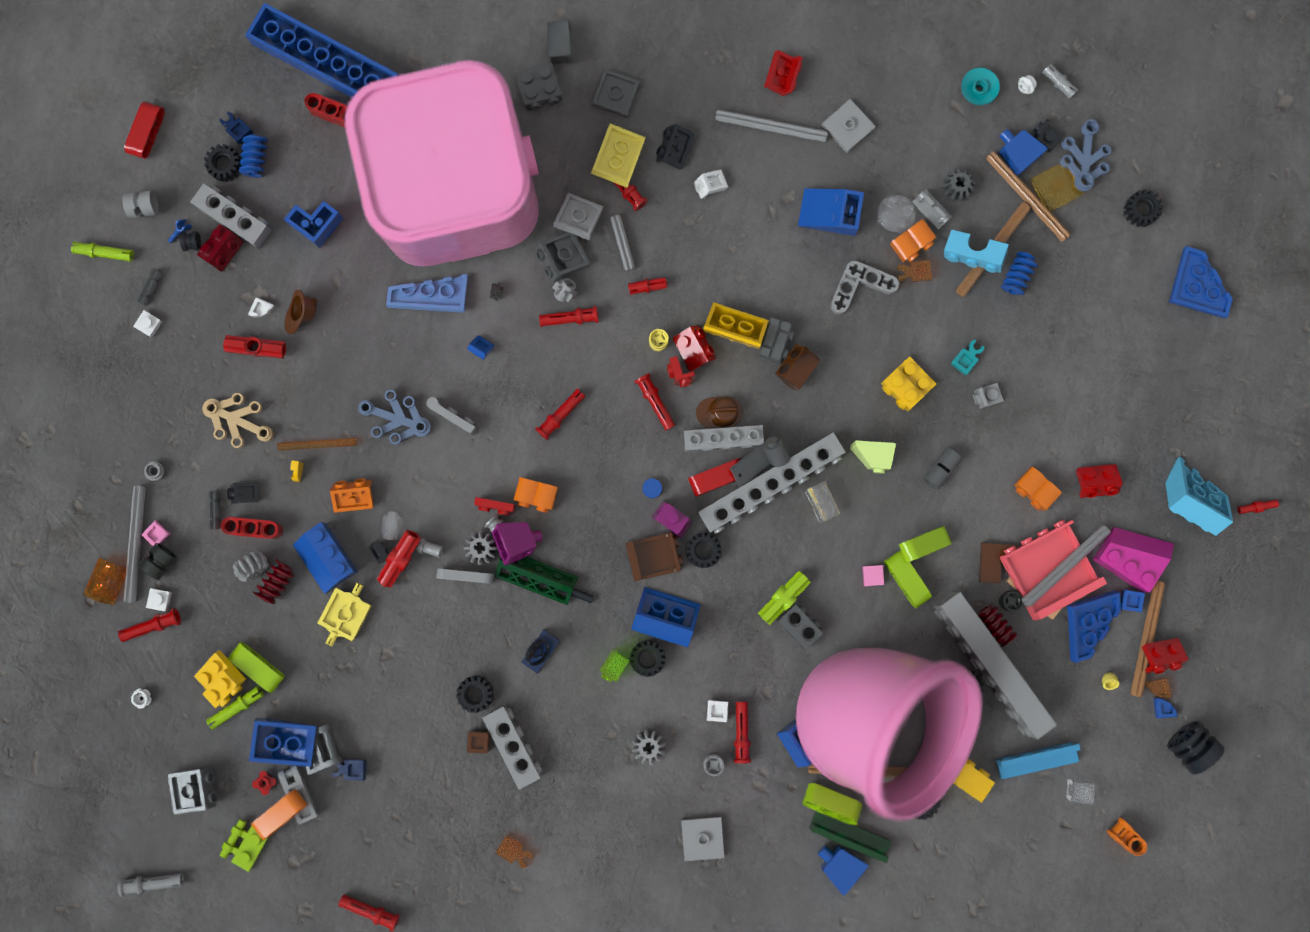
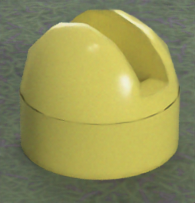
(1110, 681)

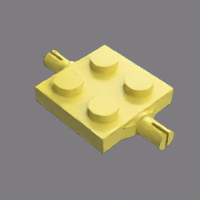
(344, 614)

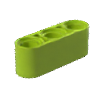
(925, 544)
(908, 579)
(256, 667)
(832, 804)

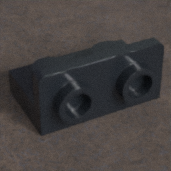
(675, 146)

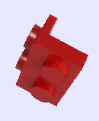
(783, 73)
(694, 347)
(675, 372)
(1099, 480)
(1165, 655)

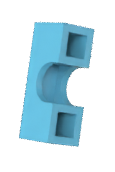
(990, 258)

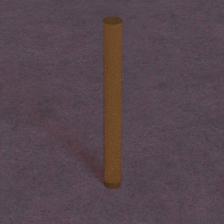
(317, 444)

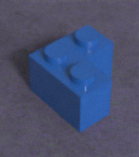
(316, 226)

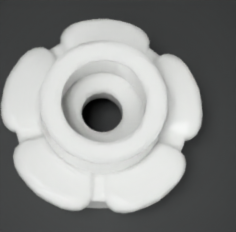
(1027, 84)
(136, 698)

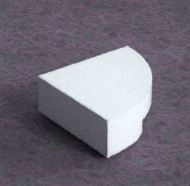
(260, 308)

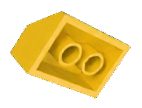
(735, 325)

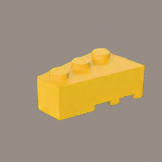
(974, 781)

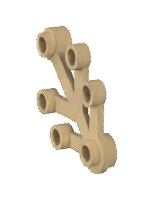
(234, 419)

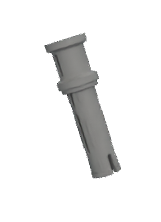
(141, 884)

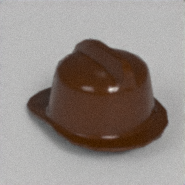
(300, 310)
(719, 412)

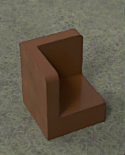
(478, 741)

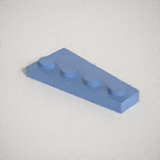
(431, 295)

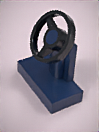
(540, 651)

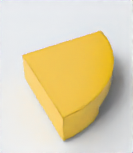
(297, 468)

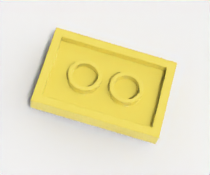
(618, 155)

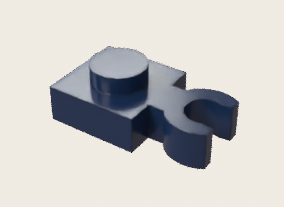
(236, 128)
(352, 769)

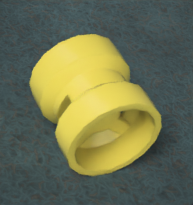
(656, 337)

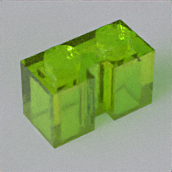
(613, 666)

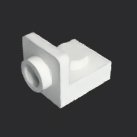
(710, 183)

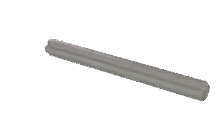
(771, 125)
(134, 544)
(1065, 566)

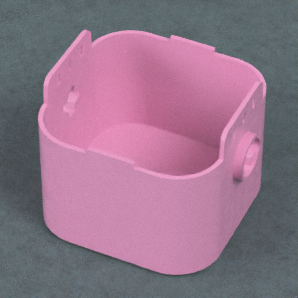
(443, 163)

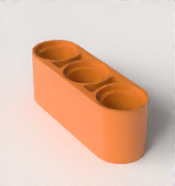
(279, 814)

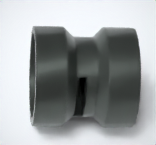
(1014, 601)

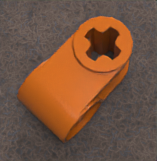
(1125, 835)

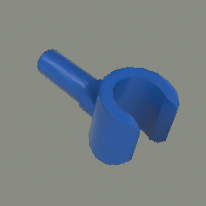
(179, 228)

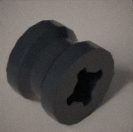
(190, 241)

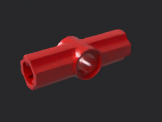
(243, 345)
(399, 558)

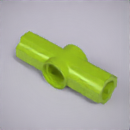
(784, 597)

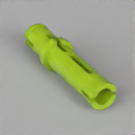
(94, 250)
(235, 707)

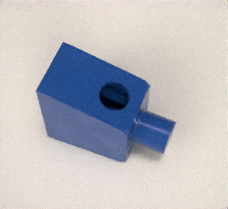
(1020, 150)
(842, 867)

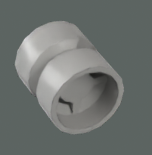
(144, 203)

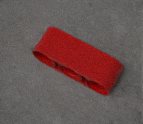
(323, 108)
(144, 130)
(712, 478)
(243, 524)

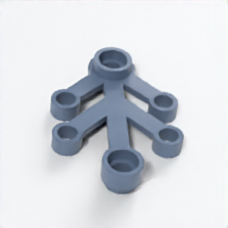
(1085, 157)
(398, 419)

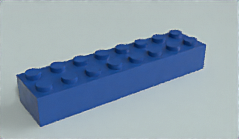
(314, 52)

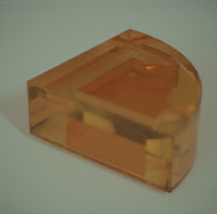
(1159, 688)

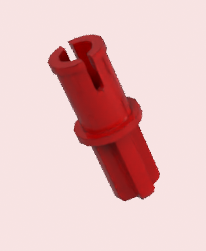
(647, 285)

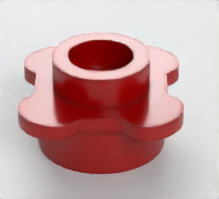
(270, 782)

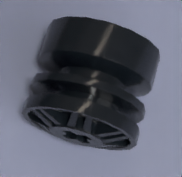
(1196, 747)

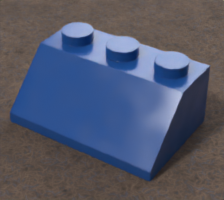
(324, 557)
(666, 617)

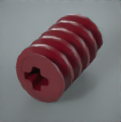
(275, 582)
(996, 625)

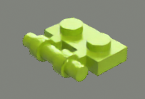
(249, 849)

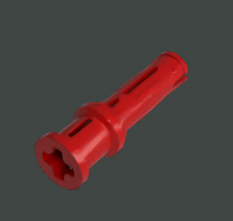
(633, 196)
(579, 316)
(649, 393)
(554, 421)
(158, 623)
(742, 743)
(380, 913)

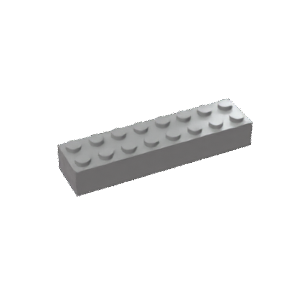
(994, 665)

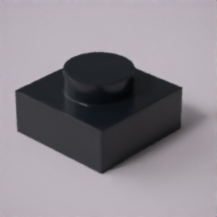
(379, 551)

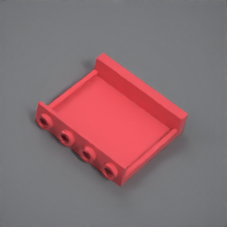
(1040, 556)

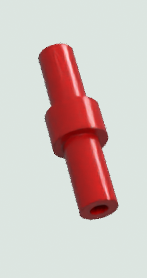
(1258, 506)

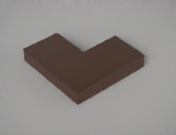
(990, 562)

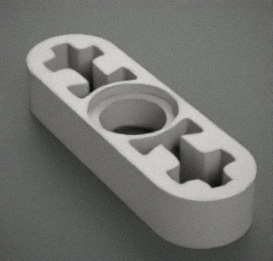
(465, 576)

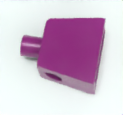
(672, 519)
(515, 541)

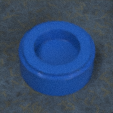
(652, 488)

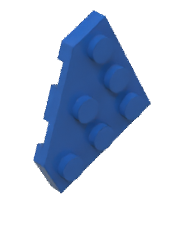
(1199, 285)
(1089, 623)

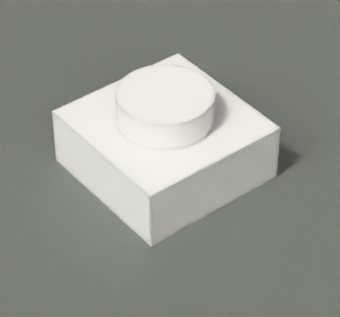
(147, 323)
(158, 599)
(717, 711)

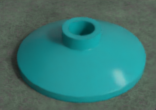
(985, 80)

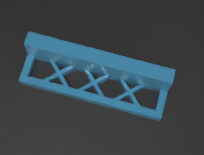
(1037, 760)

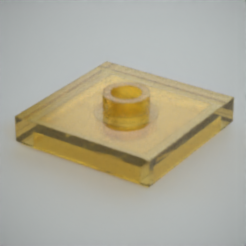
(1056, 187)

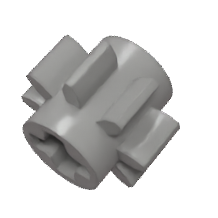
(564, 290)

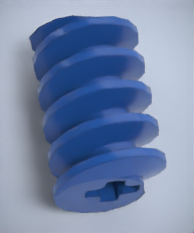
(251, 156)
(1018, 273)

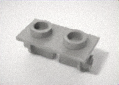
(931, 209)

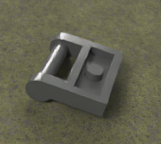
(319, 759)

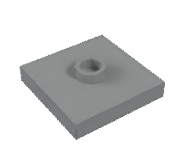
(848, 126)
(578, 216)
(702, 838)

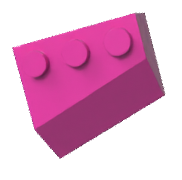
(1134, 558)

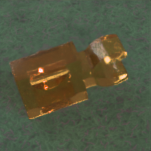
(918, 271)
(511, 850)

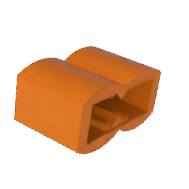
(913, 240)
(1037, 488)
(536, 494)

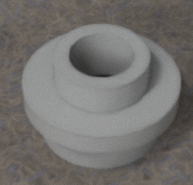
(149, 468)

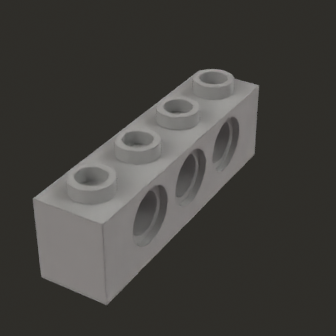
(204, 201)
(723, 438)
(521, 776)

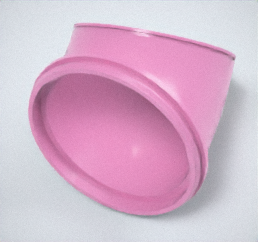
(858, 704)

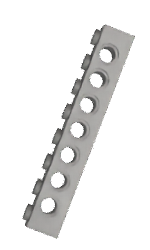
(829, 444)

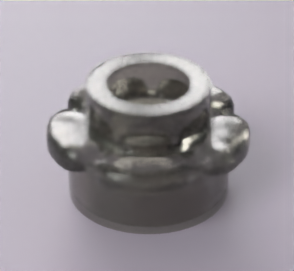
(496, 291)

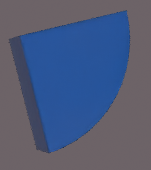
(1164, 709)

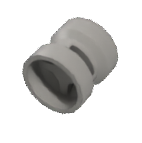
(713, 764)

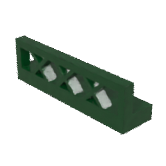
(539, 573)
(851, 836)

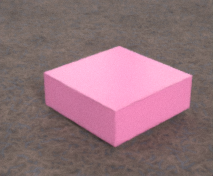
(156, 533)
(873, 575)

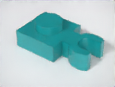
(966, 359)

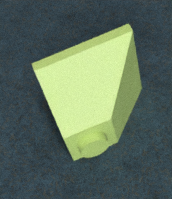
(874, 455)

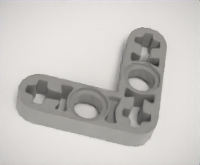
(854, 279)

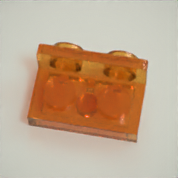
(105, 582)

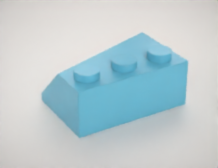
(1197, 500)

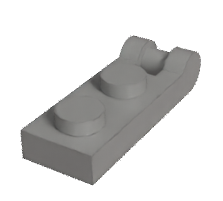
(451, 415)
(310, 810)

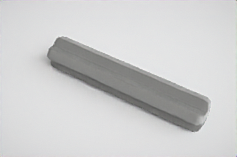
(622, 242)

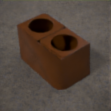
(797, 367)

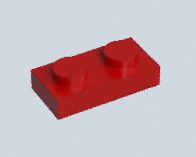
(502, 507)

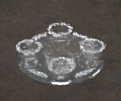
(896, 213)

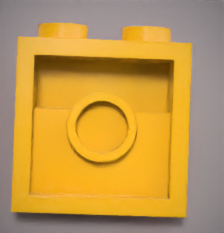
(908, 384)
(219, 679)

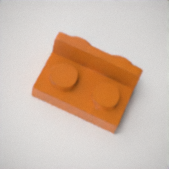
(352, 495)

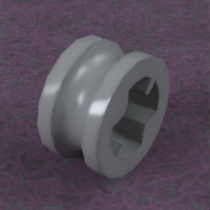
(492, 522)

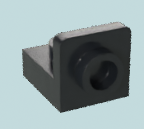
(1047, 135)
(243, 492)

